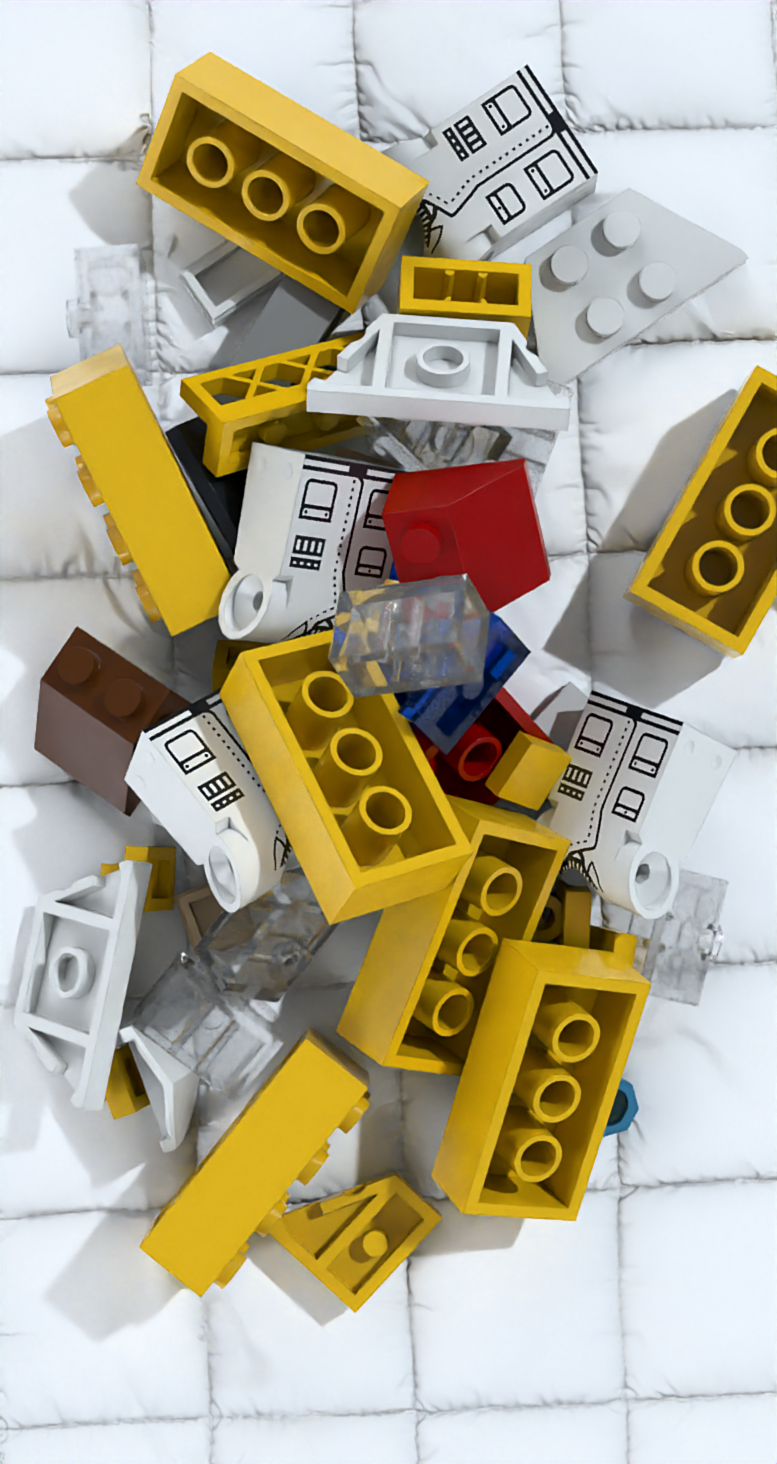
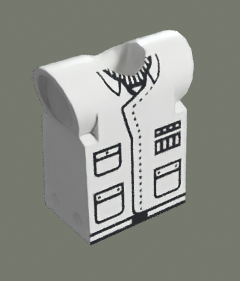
(496, 171)
(302, 539)
(212, 801)
(633, 802)

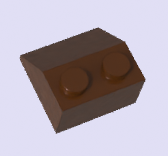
(94, 714)

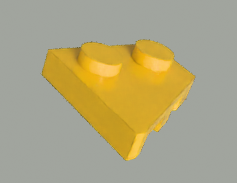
(358, 1235)

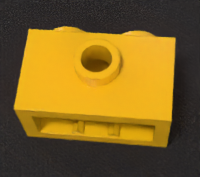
(466, 290)

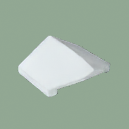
(168, 1085)

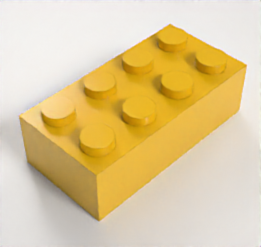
(280, 181)
(143, 486)
(718, 546)
(343, 780)
(438, 951)
(539, 1080)
(255, 1161)

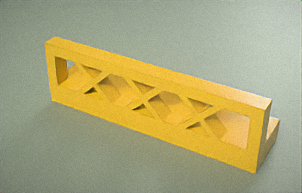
(267, 411)

